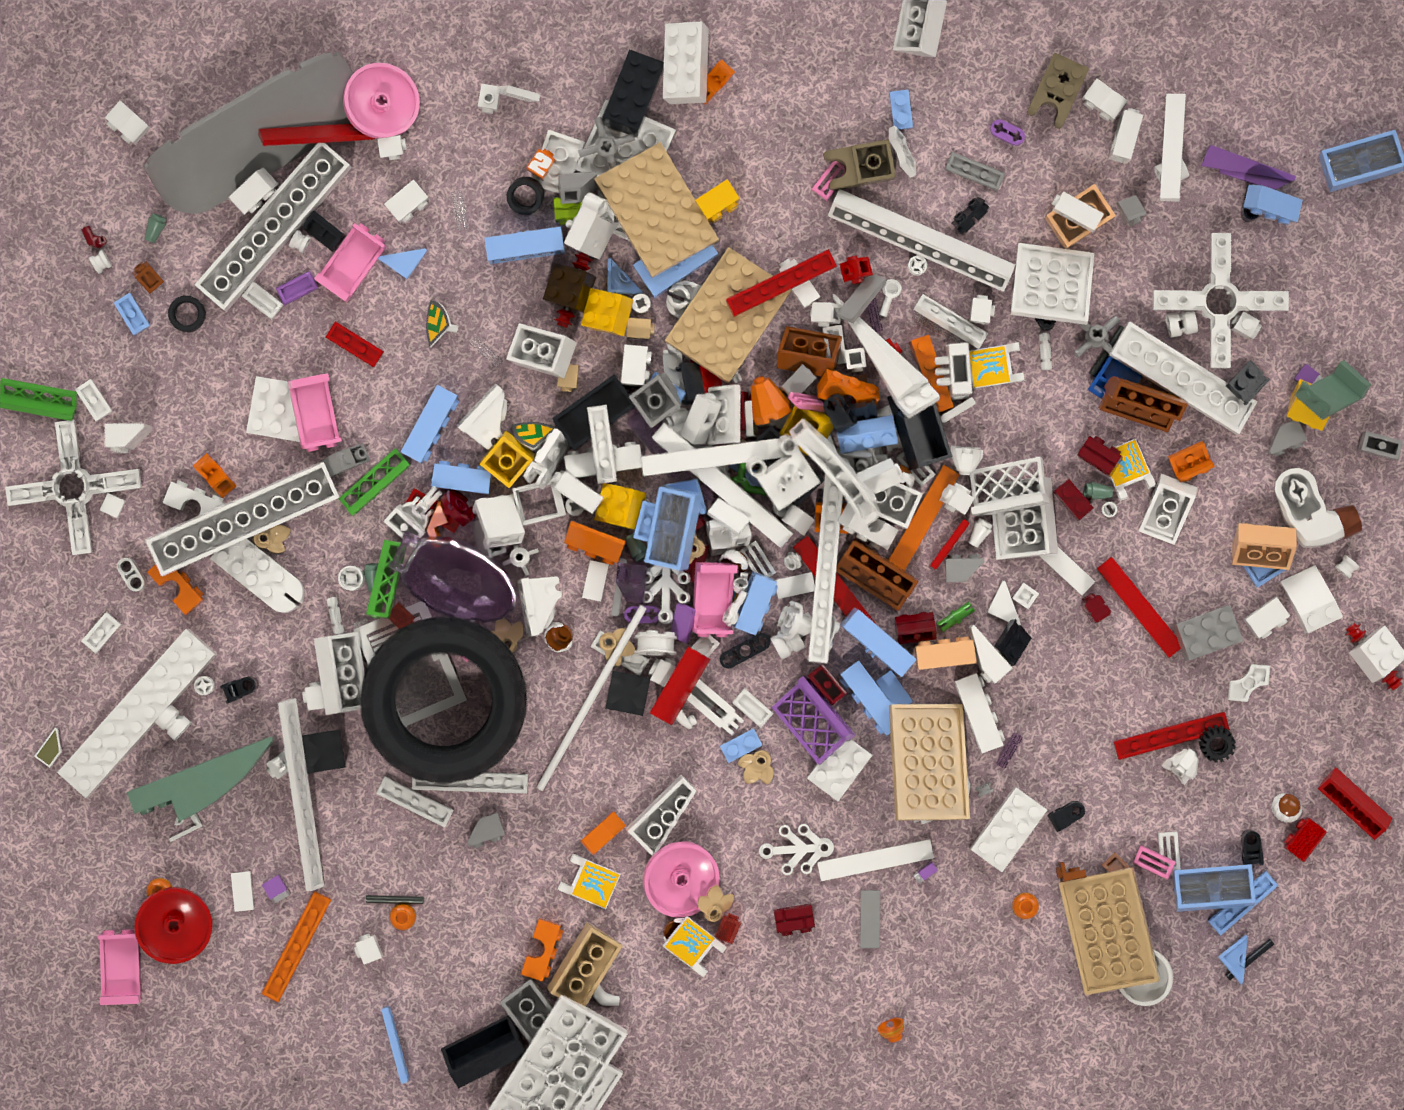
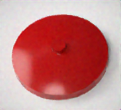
(173, 925)

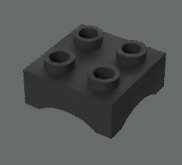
(627, 693)
(323, 751)

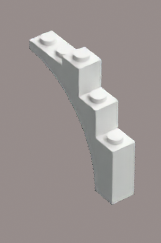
(840, 472)

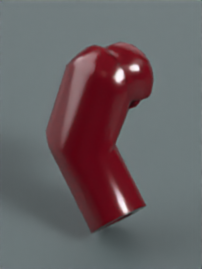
(93, 240)

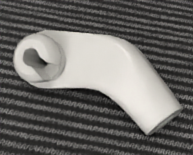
(686, 722)
(604, 998)

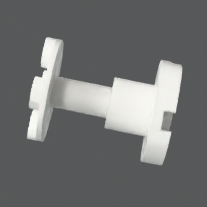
(793, 622)

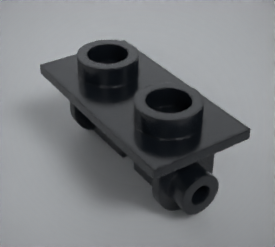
(976, 208)

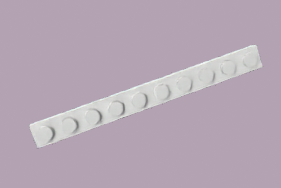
(825, 572)
(301, 794)

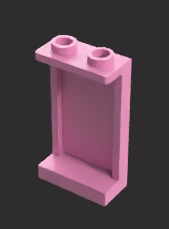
(351, 262)
(314, 412)
(712, 597)
(119, 968)

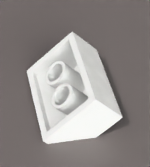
(920, 27)
(125, 436)

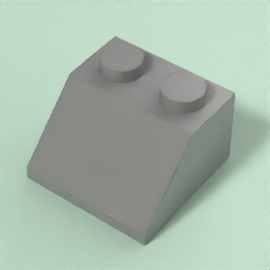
(656, 399)

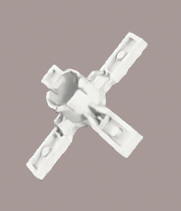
(1240, 301)
(93, 484)

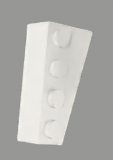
(661, 816)

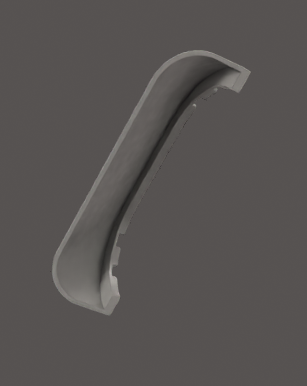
(225, 145)

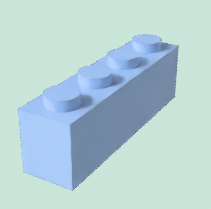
(429, 424)
(869, 695)

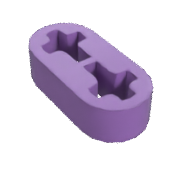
(1009, 128)
(645, 619)

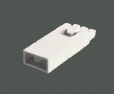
(705, 698)

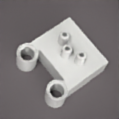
(592, 226)
(958, 371)
(786, 477)

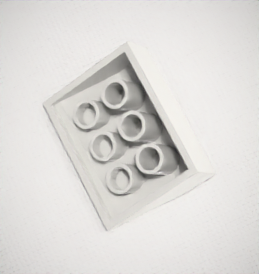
(1026, 530)

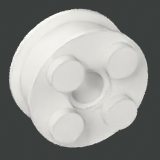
(655, 643)

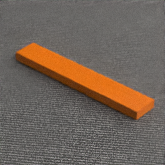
(923, 518)
(296, 946)

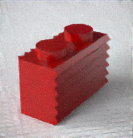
(1304, 839)

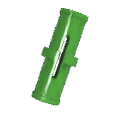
(955, 616)

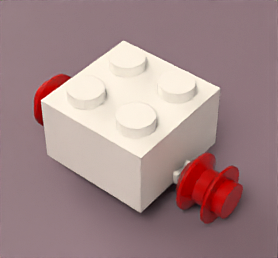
(1377, 654)

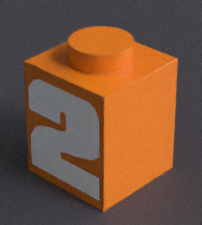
(541, 163)

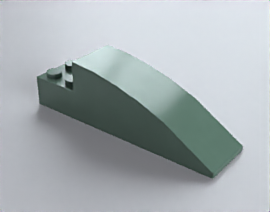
(201, 784)

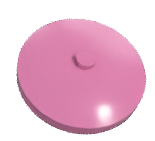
(381, 100)
(678, 878)

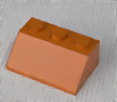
(594, 543)

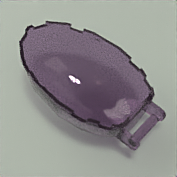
(454, 578)

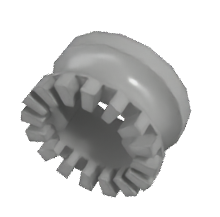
(985, 789)

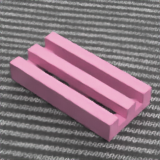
(821, 192)
(806, 402)
(1169, 868)

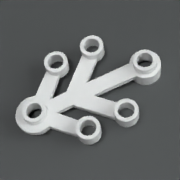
(665, 584)
(799, 848)

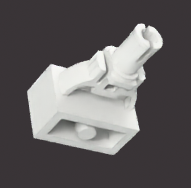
(413, 517)

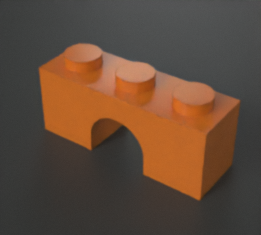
(837, 383)
(188, 597)
(538, 966)

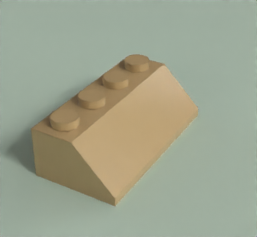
(584, 965)

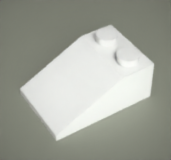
(1168, 509)
(1311, 599)
(988, 658)

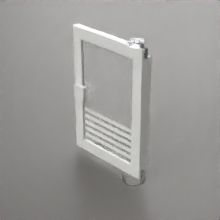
(427, 684)

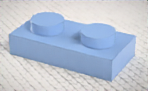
(901, 109)
(132, 314)
(644, 521)
(741, 745)

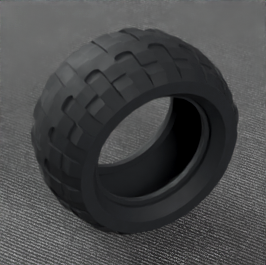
(455, 761)

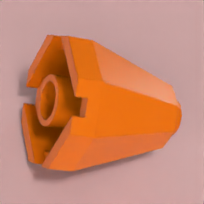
(768, 401)

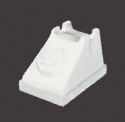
(485, 417)
(538, 602)

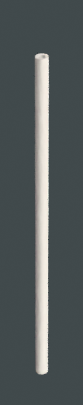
(591, 697)

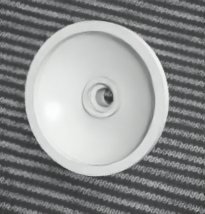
(1153, 992)

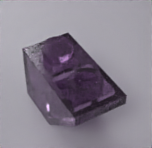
(631, 581)

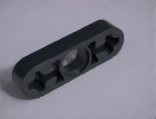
(755, 639)

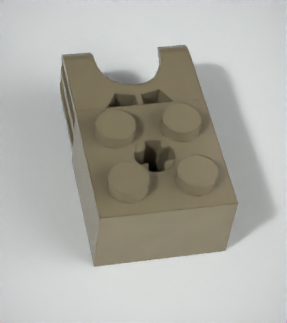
(1054, 92)
(856, 160)

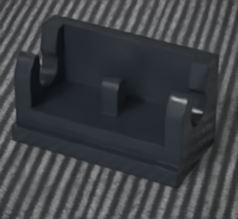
(323, 231)
(692, 381)

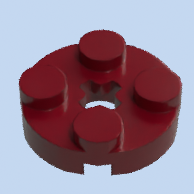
(457, 508)

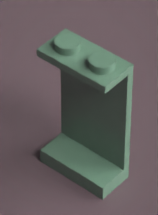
(1334, 391)

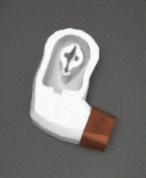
(1307, 513)

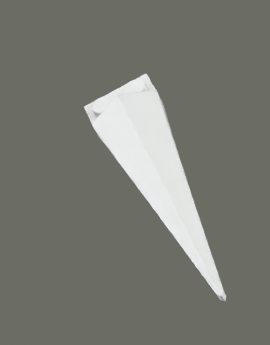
(904, 382)

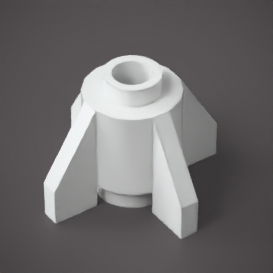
(677, 419)
(966, 458)
(526, 558)
(1183, 765)

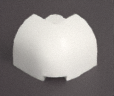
(722, 539)

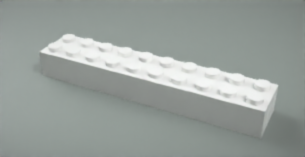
(273, 226)
(242, 518)
(137, 713)

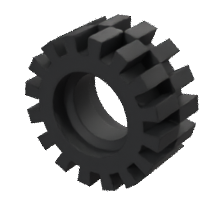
(1212, 733)

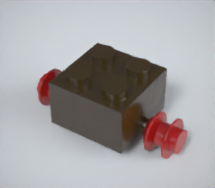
(569, 288)

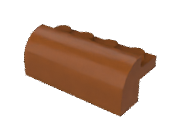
(1141, 404)
(876, 574)

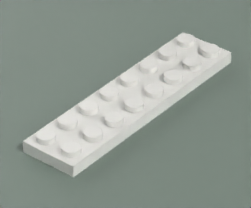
(1181, 377)

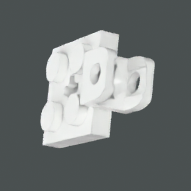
(547, 459)

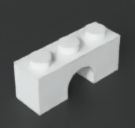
(179, 495)
(879, 532)

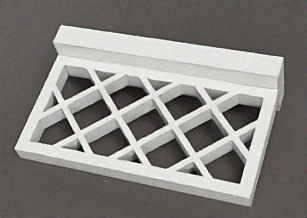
(1009, 503)

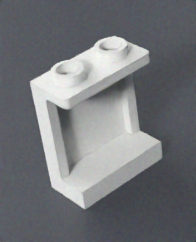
(499, 521)

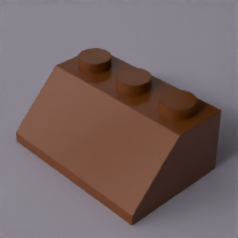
(808, 349)

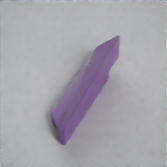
(1245, 169)

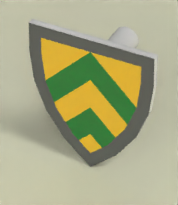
(437, 322)
(532, 434)

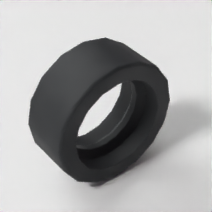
(515, 205)
(186, 299)

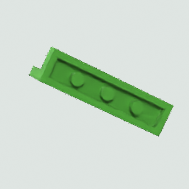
(37, 403)
(379, 487)
(381, 581)

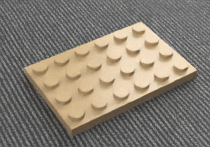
(656, 209)
(707, 326)
(929, 762)
(1109, 931)

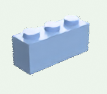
(1272, 204)
(868, 434)
(461, 478)
(756, 603)

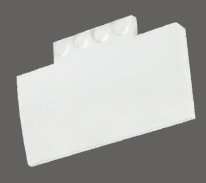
(565, 1063)

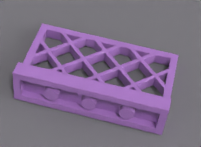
(827, 711)

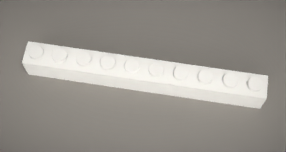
(921, 240)

